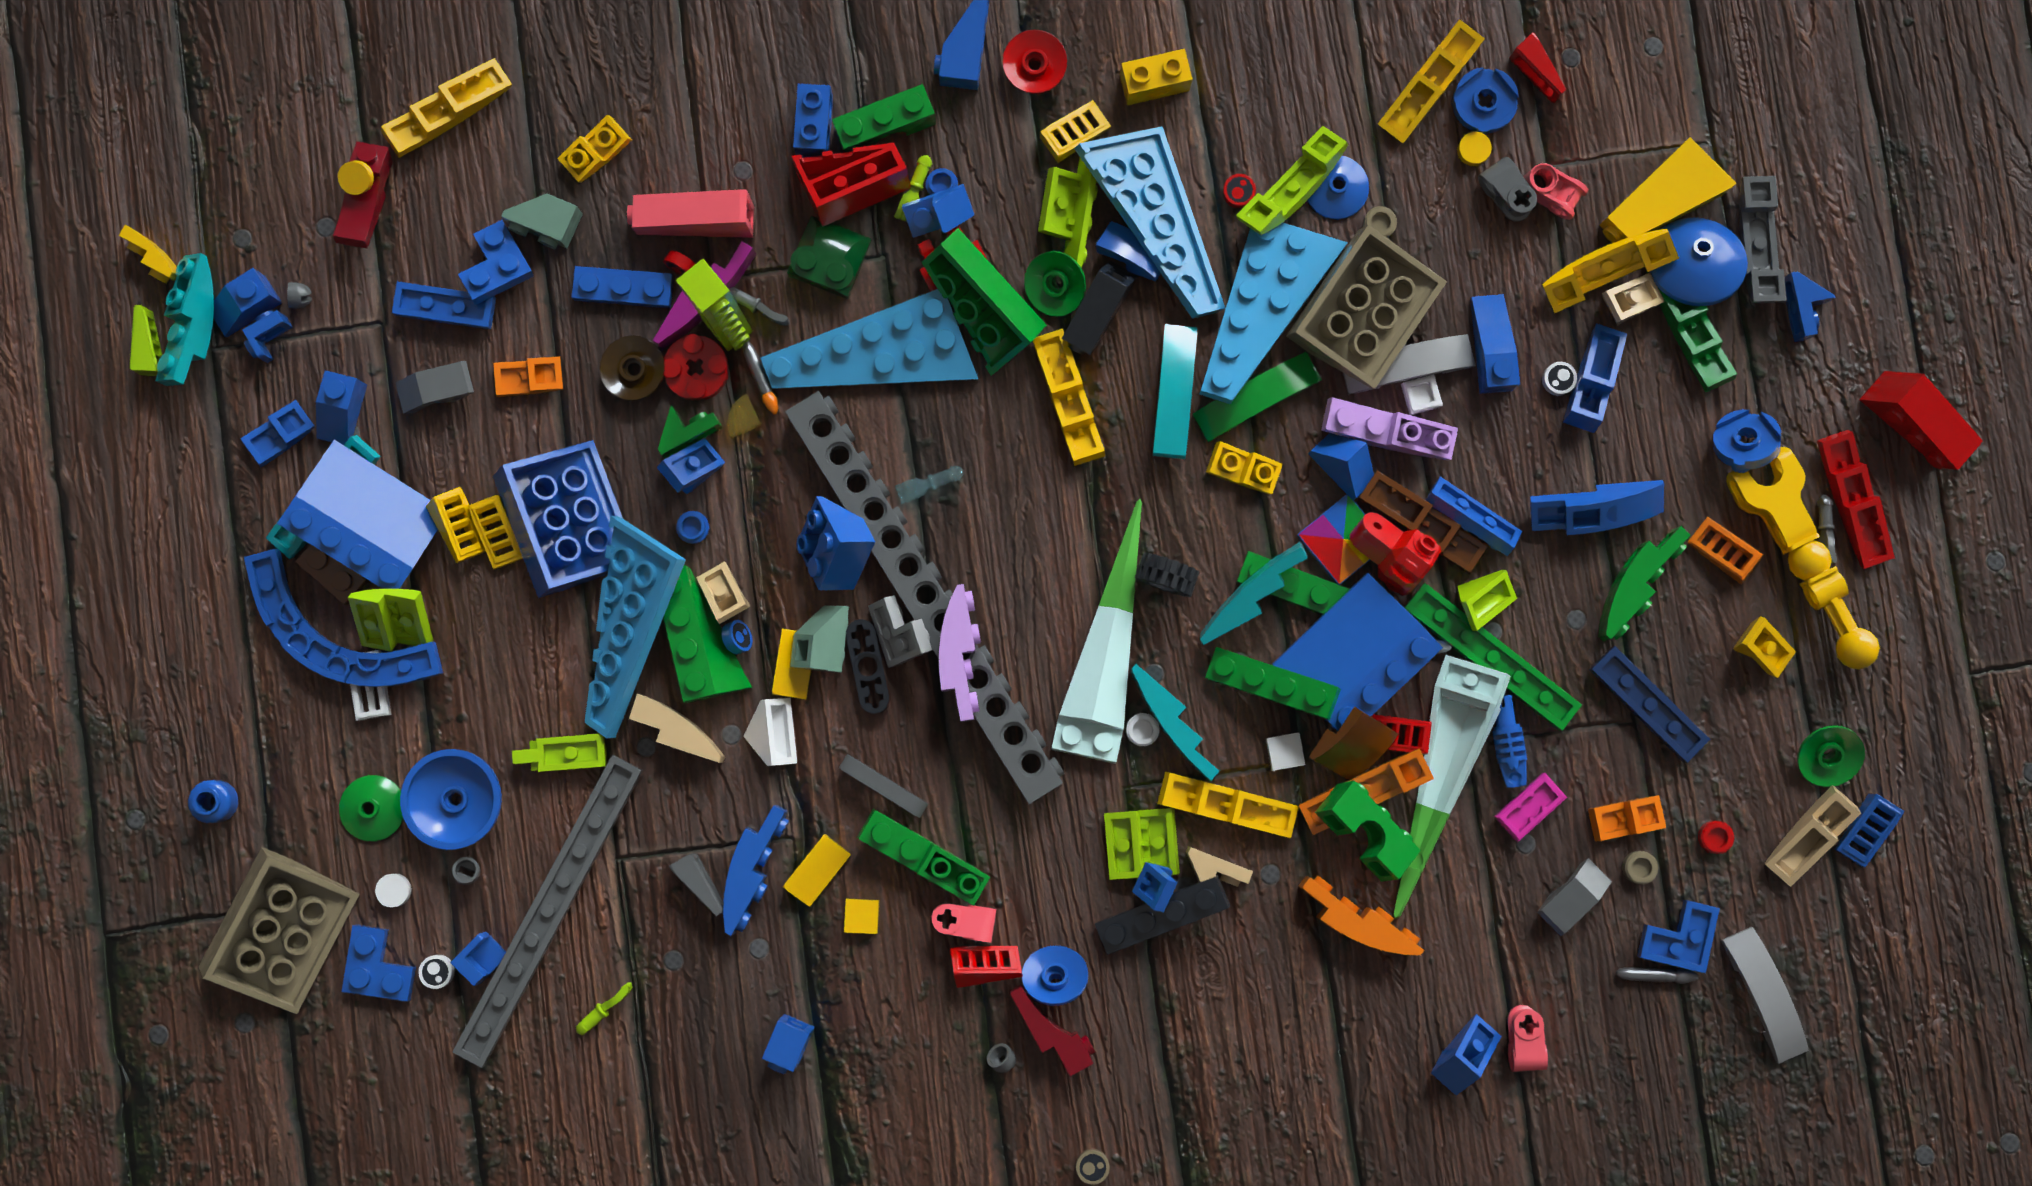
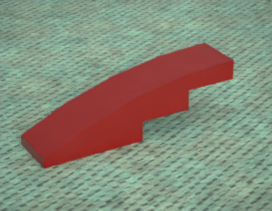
(1855, 500)

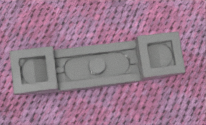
(1422, 360)
(1767, 993)

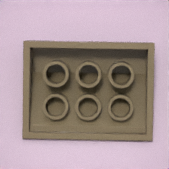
(1366, 307)
(277, 931)

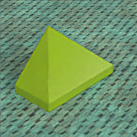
(1486, 597)

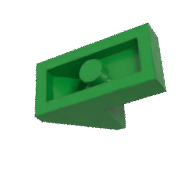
(678, 437)

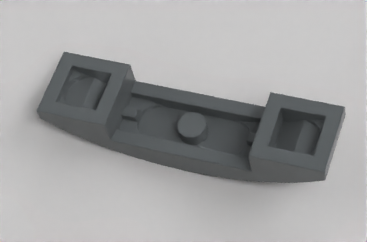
(1758, 236)

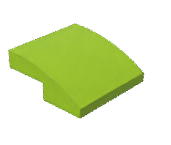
(390, 618)
(1140, 838)

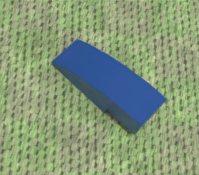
(1595, 378)

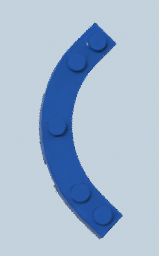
(318, 653)

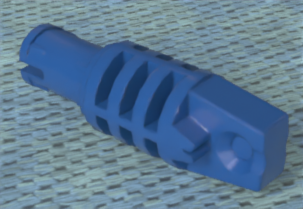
(1510, 746)

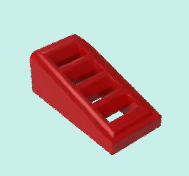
(1537, 67)
(1423, 737)
(979, 975)

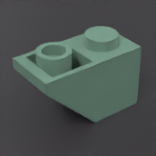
(545, 217)
(821, 640)

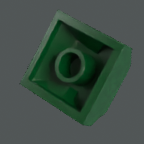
(829, 257)

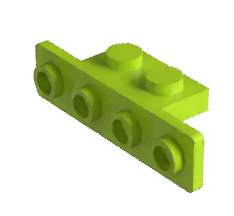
(1068, 208)

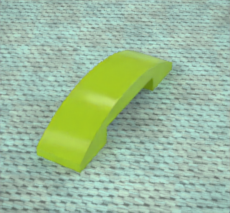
(1296, 185)

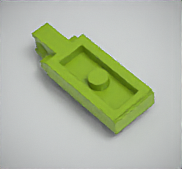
(563, 753)

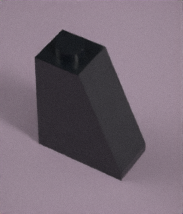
(1099, 308)

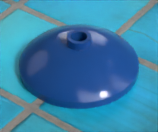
(1702, 276)
(428, 799)

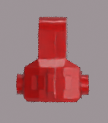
(1400, 555)

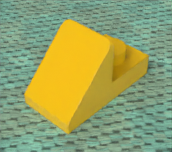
(1765, 646)

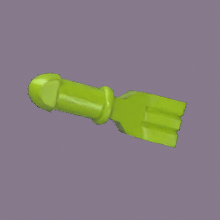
(916, 183)
(600, 1010)

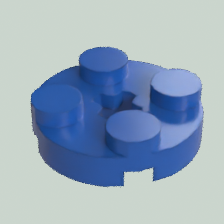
(1487, 83)
(1751, 455)

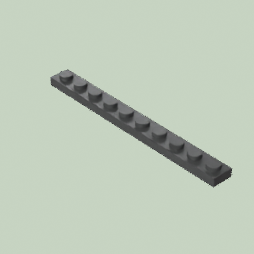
(547, 911)

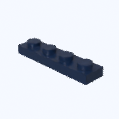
(1649, 704)

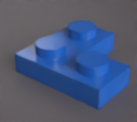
(501, 269)
(1689, 945)
(367, 971)

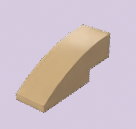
(674, 728)
(1812, 835)

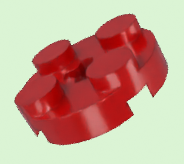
(696, 386)

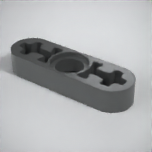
(883, 785)

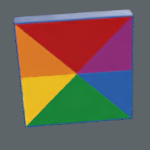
(1330, 540)

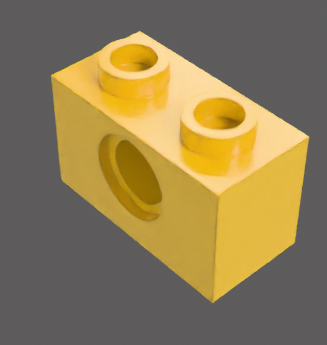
(1155, 76)

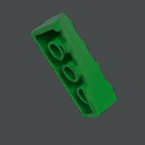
(982, 300)
(697, 647)

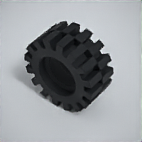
(1167, 574)

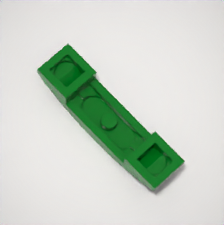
(1257, 396)

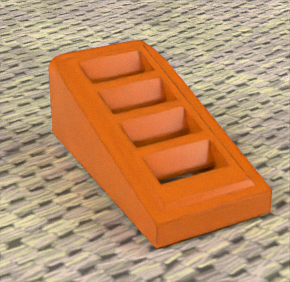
(1742, 547)

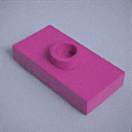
(1530, 806)

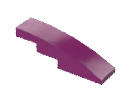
(683, 315)

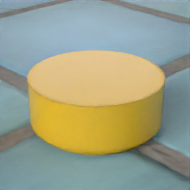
(1474, 148)
(355, 177)

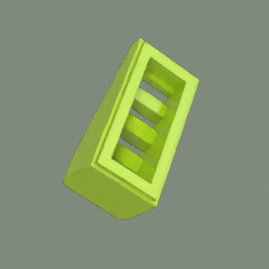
(145, 343)

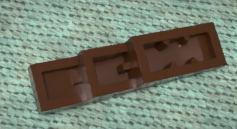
(1413, 512)

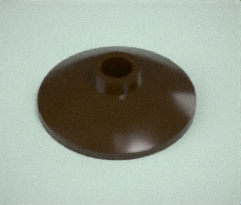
(619, 359)

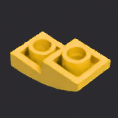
(595, 149)
(154, 257)
(1244, 468)

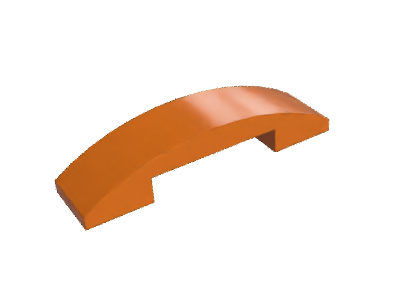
(1381, 782)

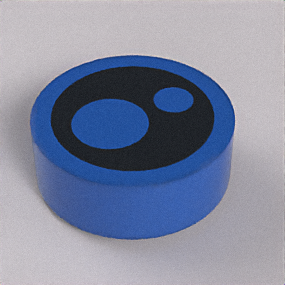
(737, 637)

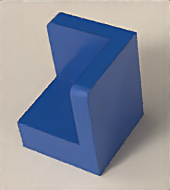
(479, 958)

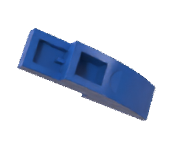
(1600, 510)
(743, 881)

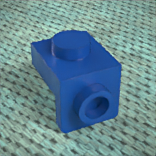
(267, 327)

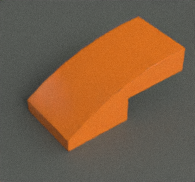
(528, 376)
(1627, 818)

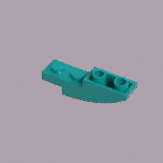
(192, 309)

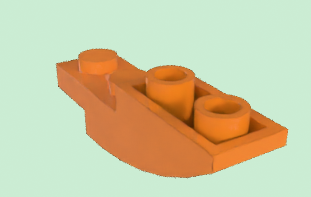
(1368, 928)

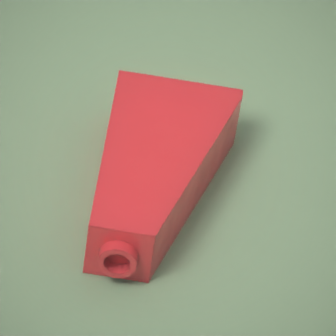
(693, 214)

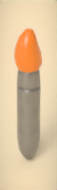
(761, 380)

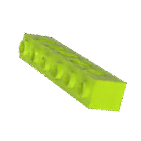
(715, 305)

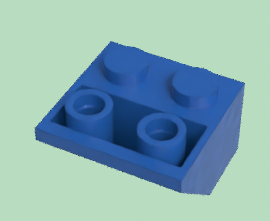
(834, 545)

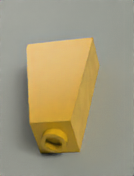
(1671, 191)

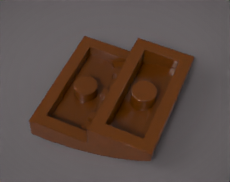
(1354, 746)

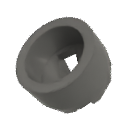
(297, 295)
(469, 864)
(994, 1055)

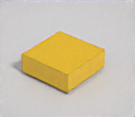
(861, 916)

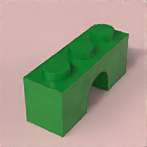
(902, 112)
(1388, 848)

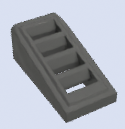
(696, 878)

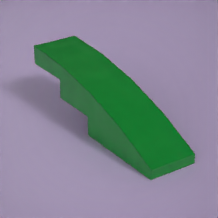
(1698, 342)

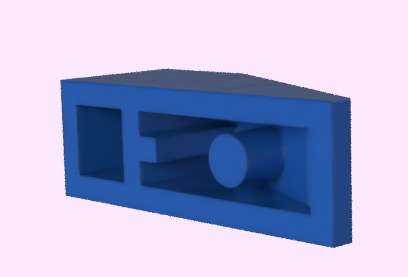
(963, 49)
(1494, 345)

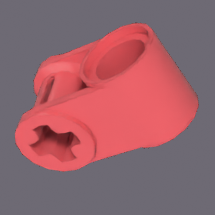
(1557, 190)
(970, 923)
(1526, 1046)

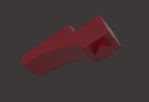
(361, 211)
(1071, 1048)

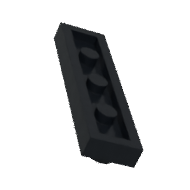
(1145, 923)

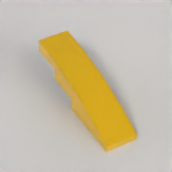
(1431, 81)
(446, 108)
(1068, 397)
(1228, 804)

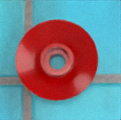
(1029, 47)

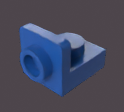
(1155, 886)

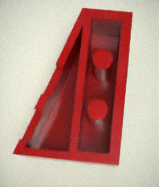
(851, 180)
(1922, 418)

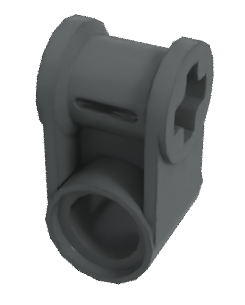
(1505, 185)

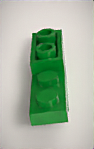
(1630, 591)
(923, 857)

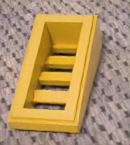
(1048, 134)
(480, 523)
(446, 528)

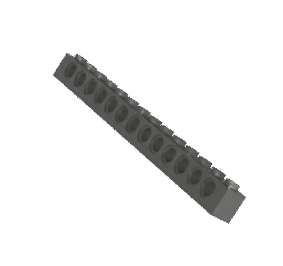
(805, 418)

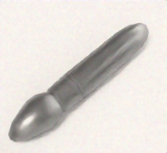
(1657, 975)

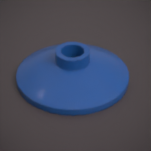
(1343, 202)
(1051, 964)

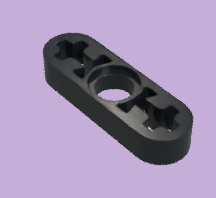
(854, 644)

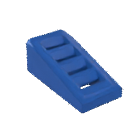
(1878, 836)

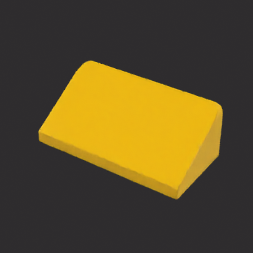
(789, 680)
(816, 870)

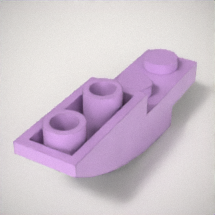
(1389, 430)
(956, 639)

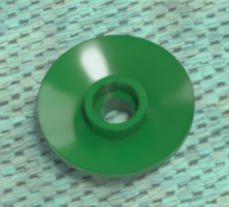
(1042, 285)
(1838, 765)
(387, 810)

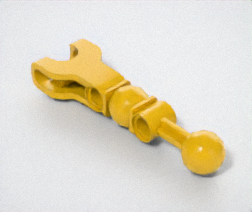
(1808, 559)

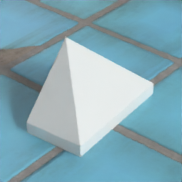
(773, 732)

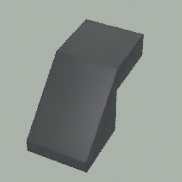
(434, 385)
(1575, 898)

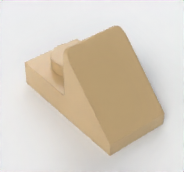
(1632, 298)
(722, 592)
(1207, 866)

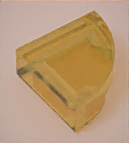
(742, 417)

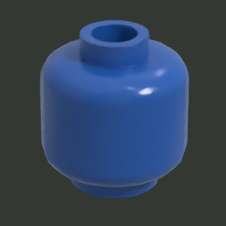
(213, 801)

